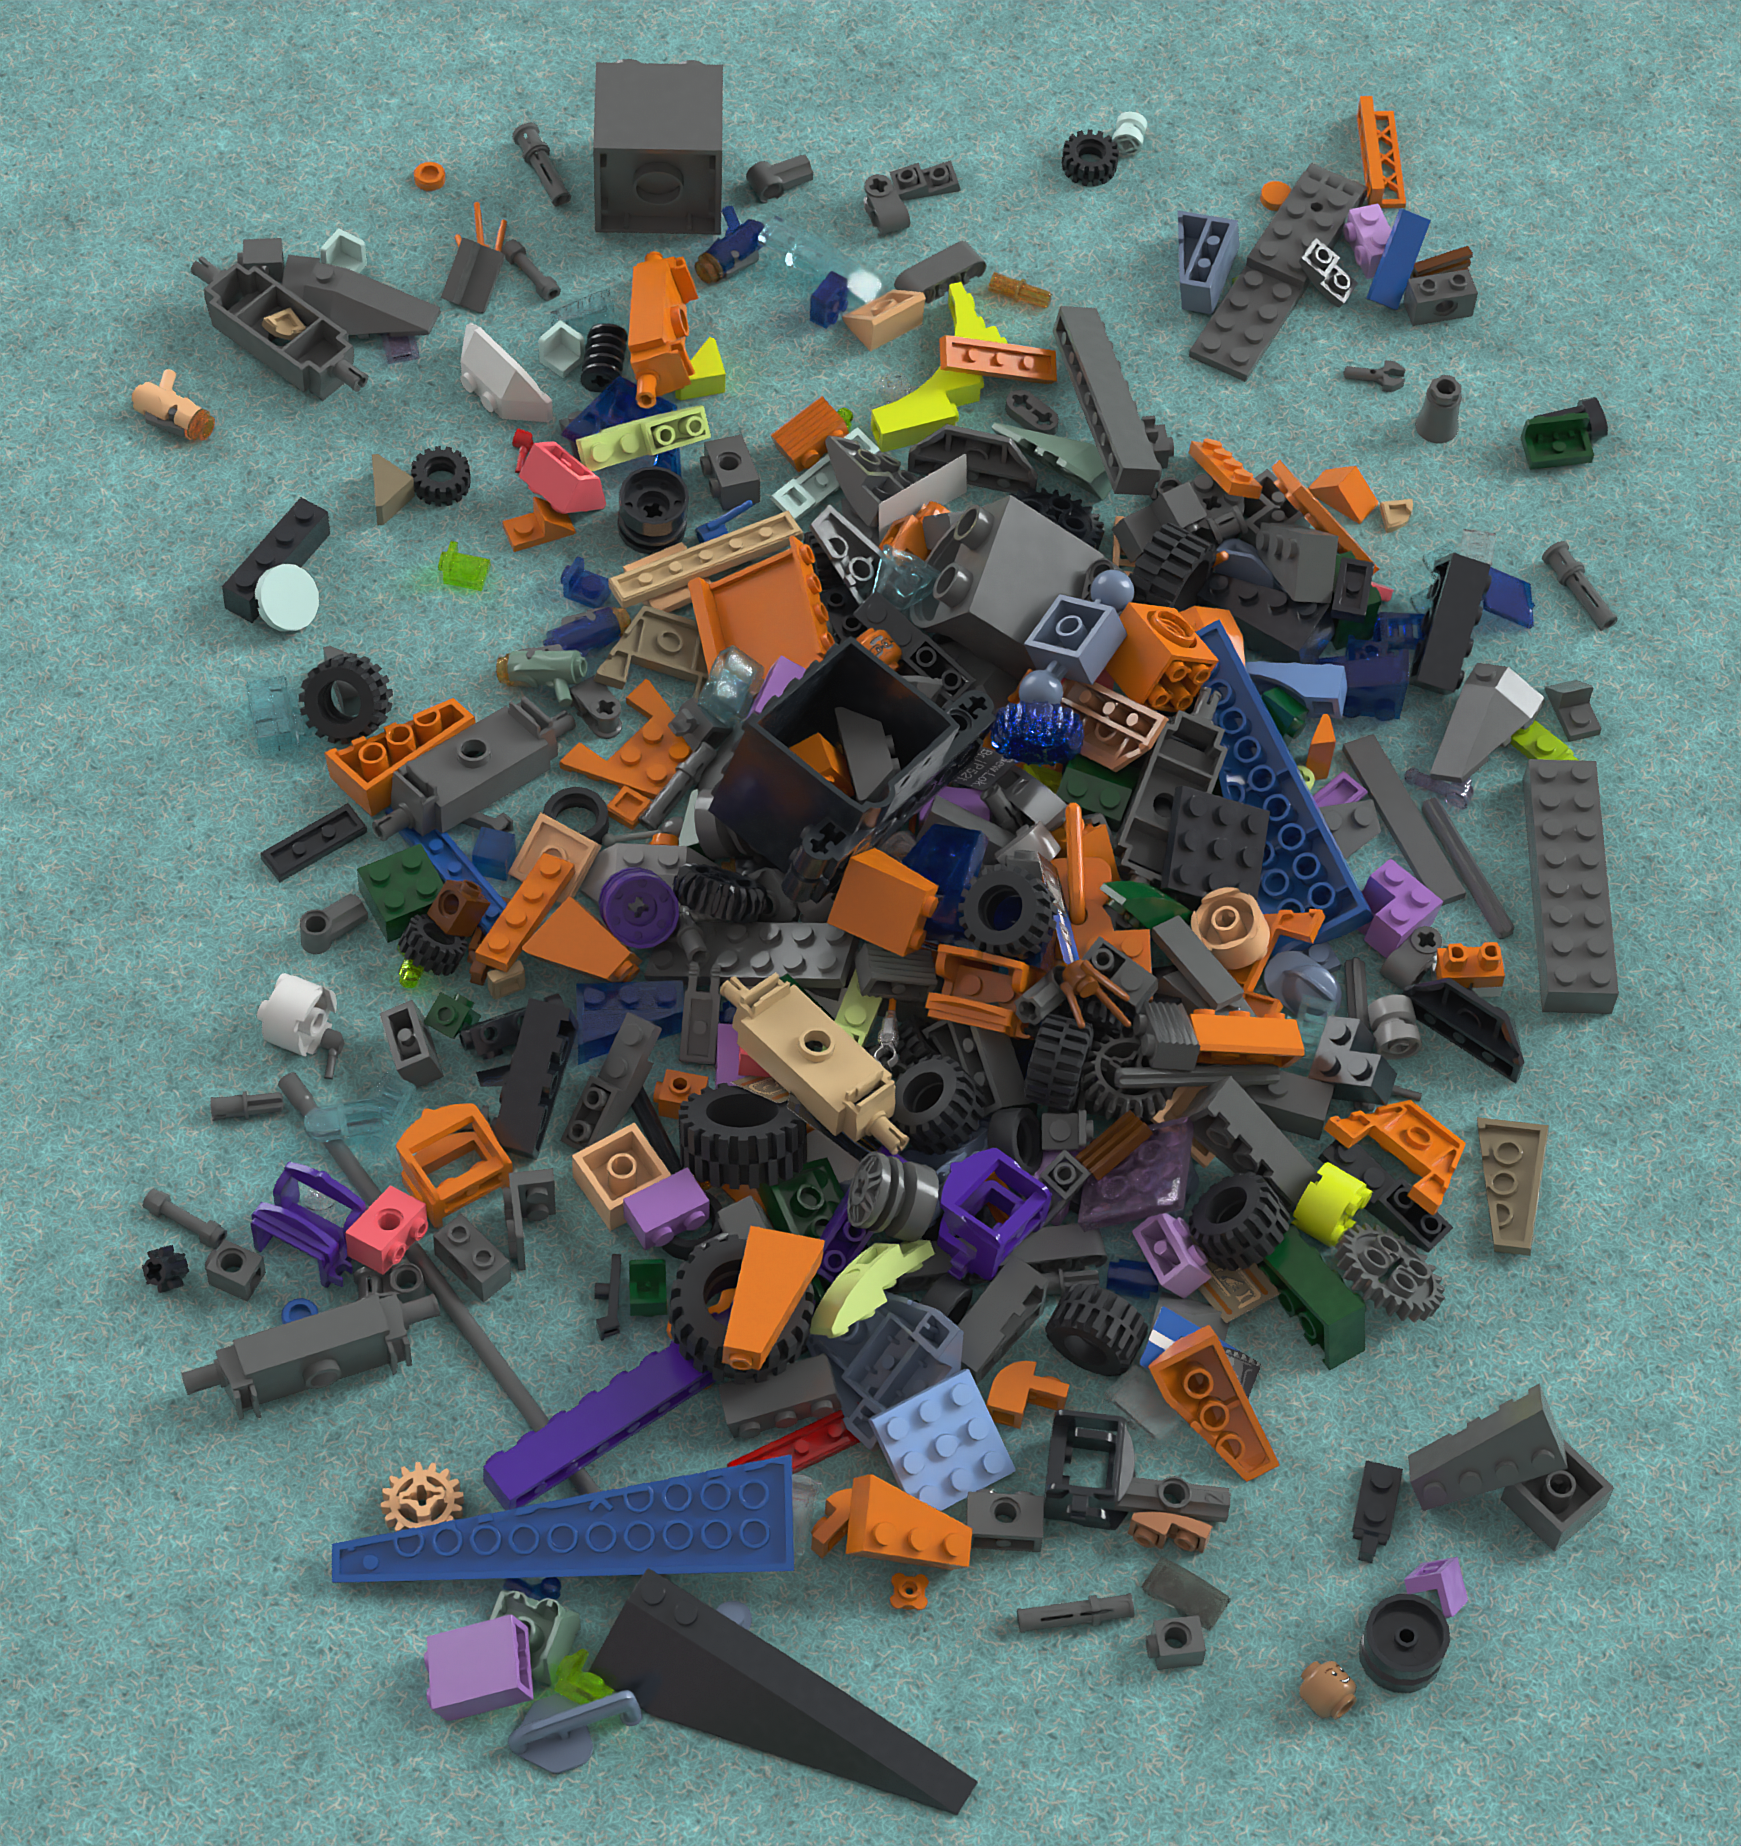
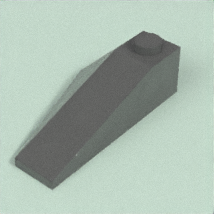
(367, 305)
(849, 552)

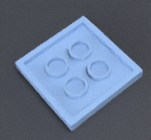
(942, 1442)

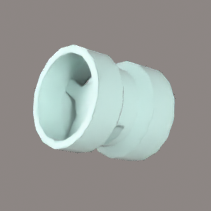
(1130, 132)

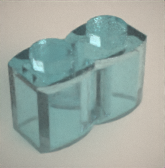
(731, 686)

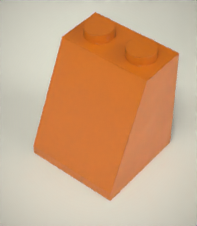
(884, 902)
(582, 944)

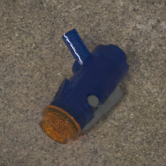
(731, 253)
(590, 629)

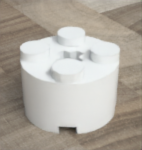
(296, 1014)

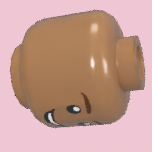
(1327, 1689)

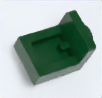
(450, 1014)
(647, 1287)

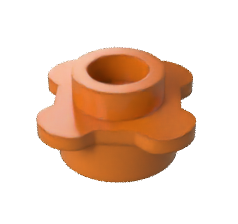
(901, 1599)

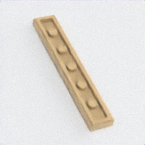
(704, 559)

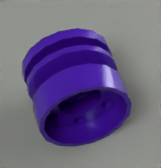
(652, 921)

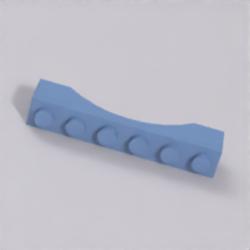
(1314, 686)

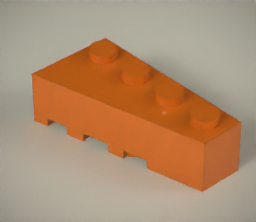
(368, 765)

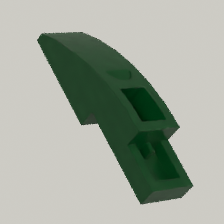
(1143, 904)

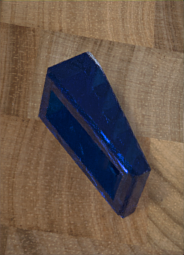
(1395, 620)

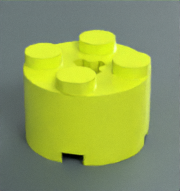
(1330, 1205)

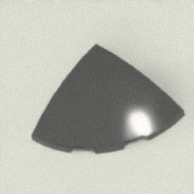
(866, 477)

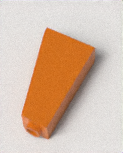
(768, 1289)

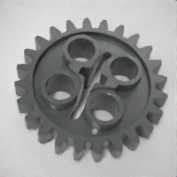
(1410, 1289)

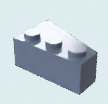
(1205, 258)

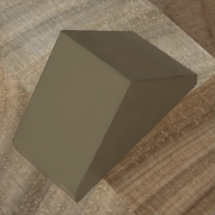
(391, 487)

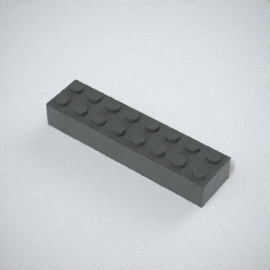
(1569, 887)

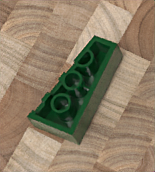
(1318, 1297)

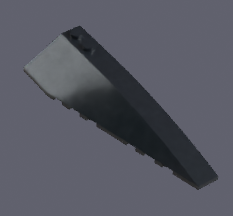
(730, 1683)

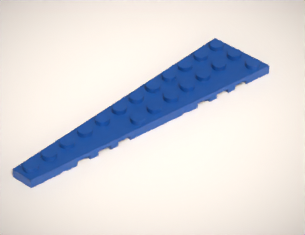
(678, 1525)

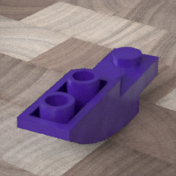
(842, 1239)

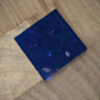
(829, 300)

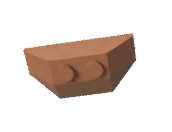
(1113, 725)

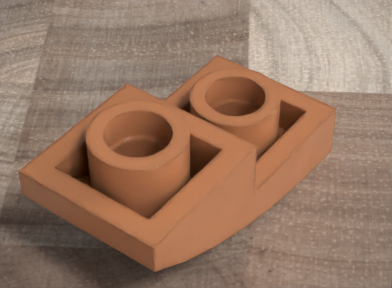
(1154, 1528)

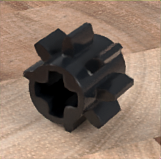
(165, 1268)

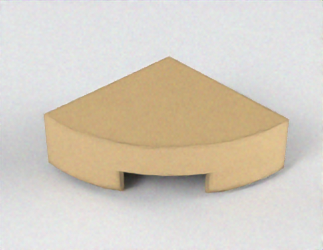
(284, 324)
(1395, 513)

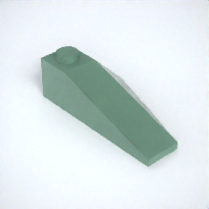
(1067, 457)

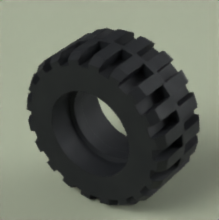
(704, 1337)

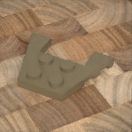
(660, 644)

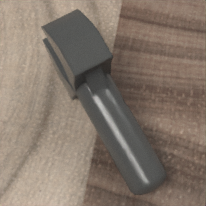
(1380, 375)

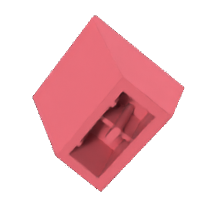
(562, 479)

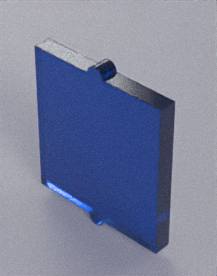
(1509, 598)

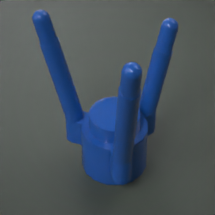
(717, 527)

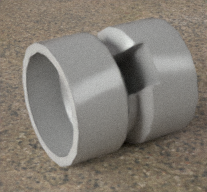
(1394, 1027)

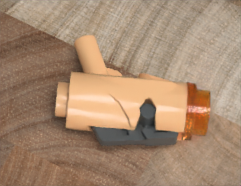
(170, 411)

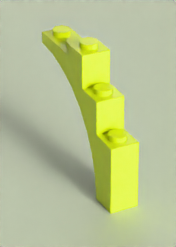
(937, 399)

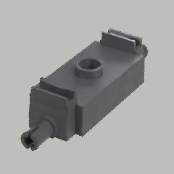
(313, 360)
(515, 749)
(1168, 764)
(313, 1351)

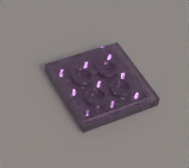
(1145, 1182)

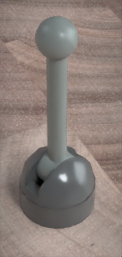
(670, 826)

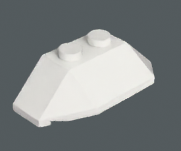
(500, 380)

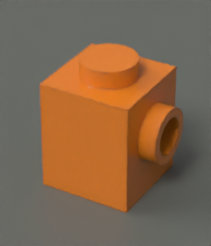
(675, 1090)

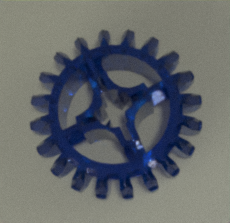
(1037, 733)

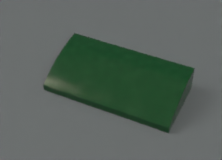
(805, 1207)

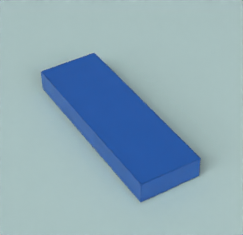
(1398, 259)

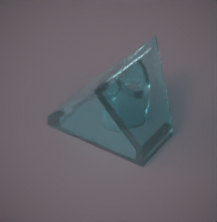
(904, 578)

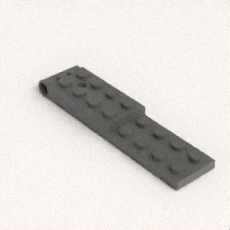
(1273, 276)

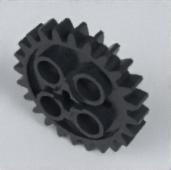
(1066, 514)

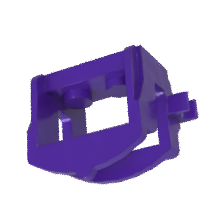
(967, 1194)
(305, 1228)

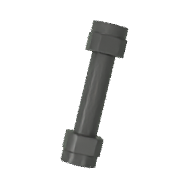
(545, 286)
(160, 1203)

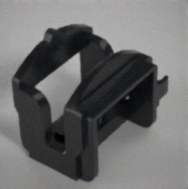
(1119, 1472)

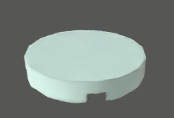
(287, 597)

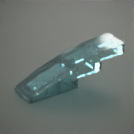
(818, 258)

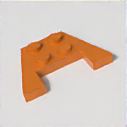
(646, 758)
(1294, 925)
(1414, 1139)

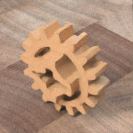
(405, 1504)

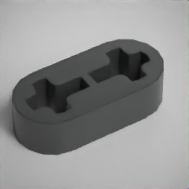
(1034, 411)

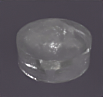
(893, 386)
(316, 1201)

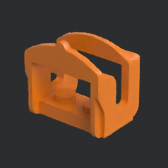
(969, 989)
(437, 1148)

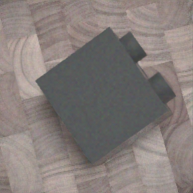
(999, 580)

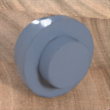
(737, 1612)

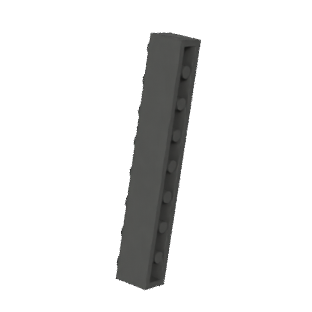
(1106, 401)

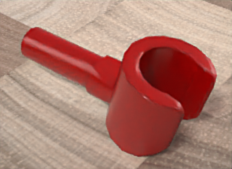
(522, 440)

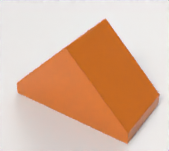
(1345, 492)

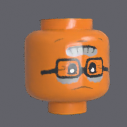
(882, 646)

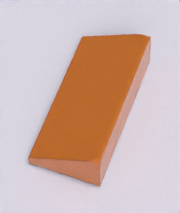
(1321, 749)

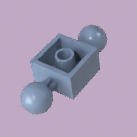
(1076, 638)

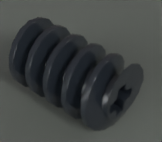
(603, 356)

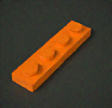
(997, 359)
(1225, 469)
(525, 912)

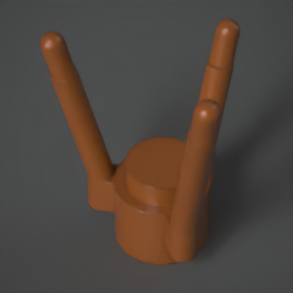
(1081, 979)

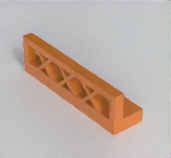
(1373, 158)

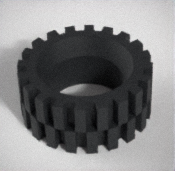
(1172, 568)
(740, 1138)

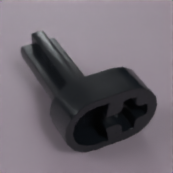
(1597, 424)

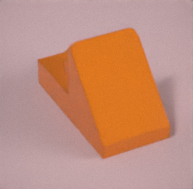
(537, 527)

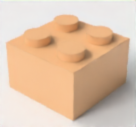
(616, 1170)

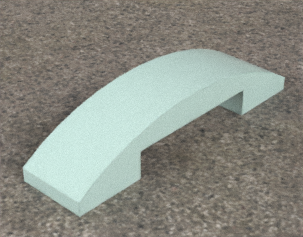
(816, 483)

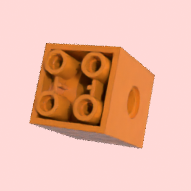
(1160, 658)

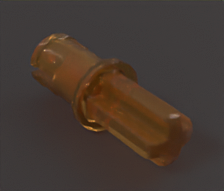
(1019, 290)

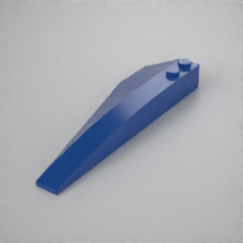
(1300, 856)

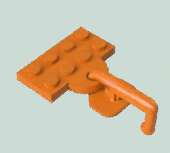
(1085, 901)

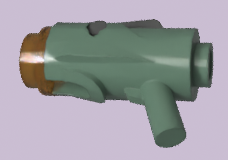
(543, 666)

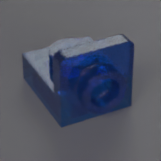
(584, 585)

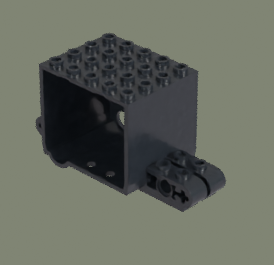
(801, 816)

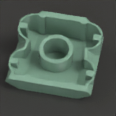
(549, 1630)

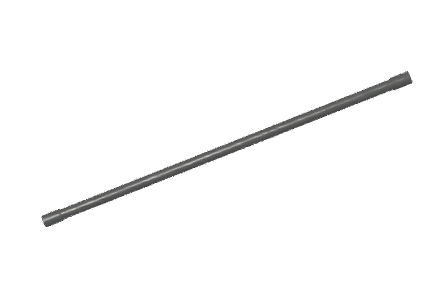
(303, 1102)

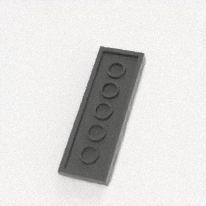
(809, 952)

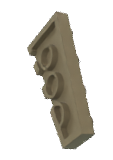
(1513, 1176)

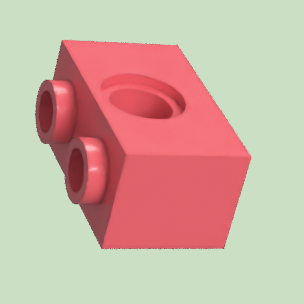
(387, 1230)

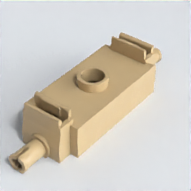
(773, 1030)

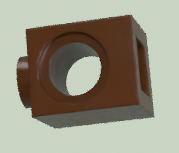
(459, 907)

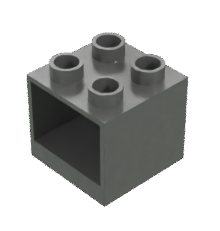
(658, 147)

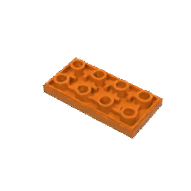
(1315, 512)

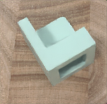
(344, 251)
(561, 349)

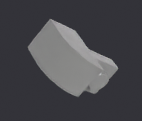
(1031, 838)

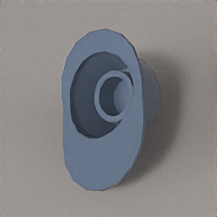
(1295, 974)

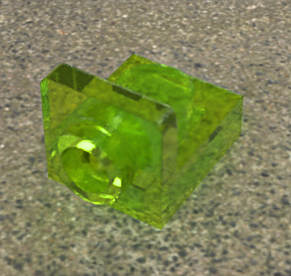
(463, 569)
(579, 1685)

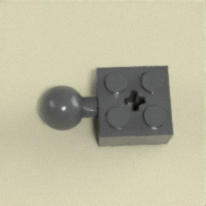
(1560, 1501)

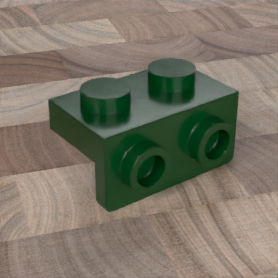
(1557, 441)

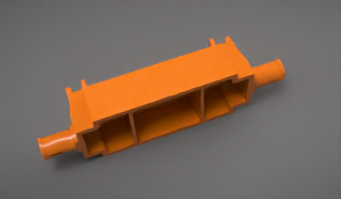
(660, 326)

